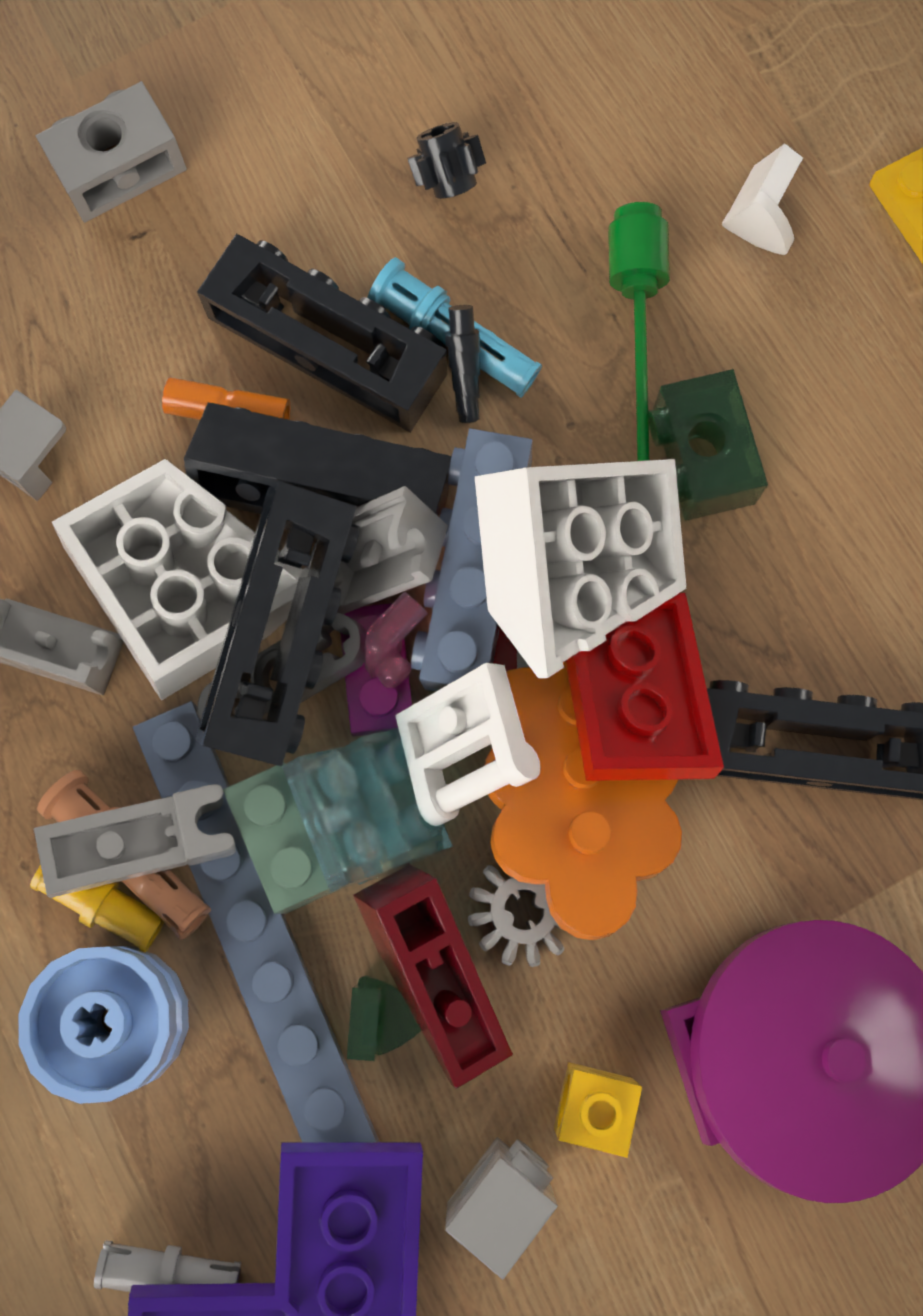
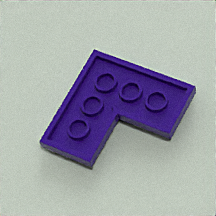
(341, 1240)

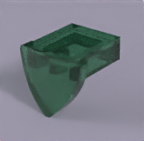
(378, 1020)

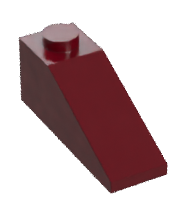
(434, 972)

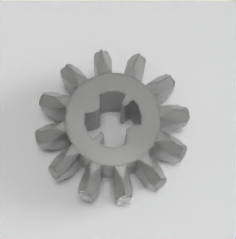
(503, 919)

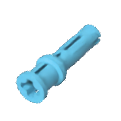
(426, 308)

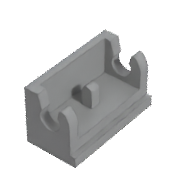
(393, 552)
(57, 646)

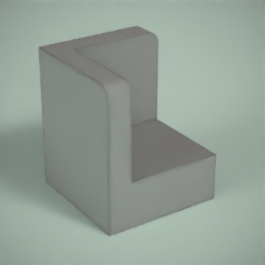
(25, 440)

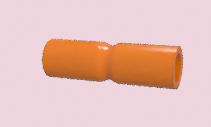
(190, 399)

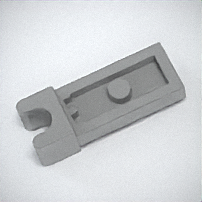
(130, 842)

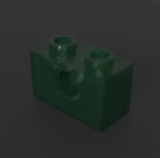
(714, 411)

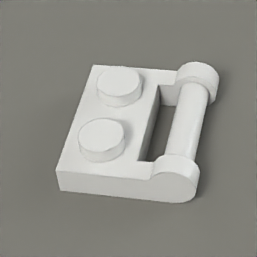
(456, 724)

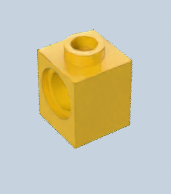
(597, 1109)

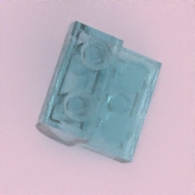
(362, 810)

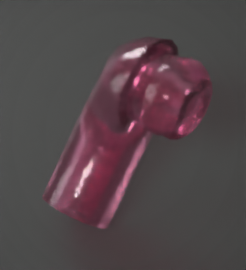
(385, 639)

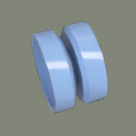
(64, 1028)

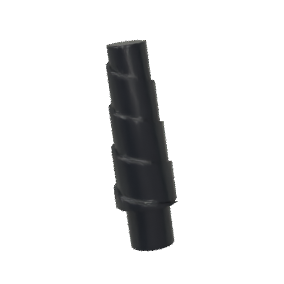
(463, 354)

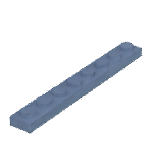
(260, 948)

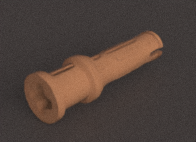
(159, 891)

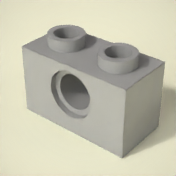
(104, 179)
(501, 1205)

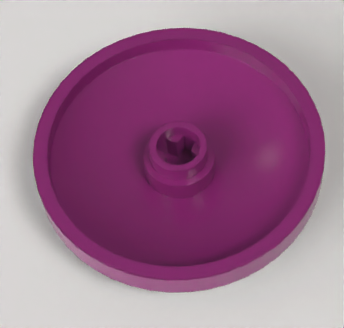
(814, 1060)

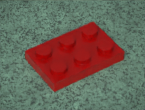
(645, 701)

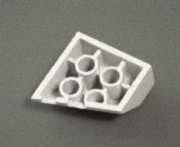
(578, 552)
(167, 571)

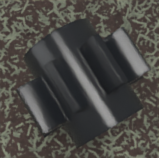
(447, 160)

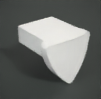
(756, 209)

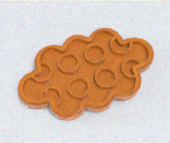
(575, 833)

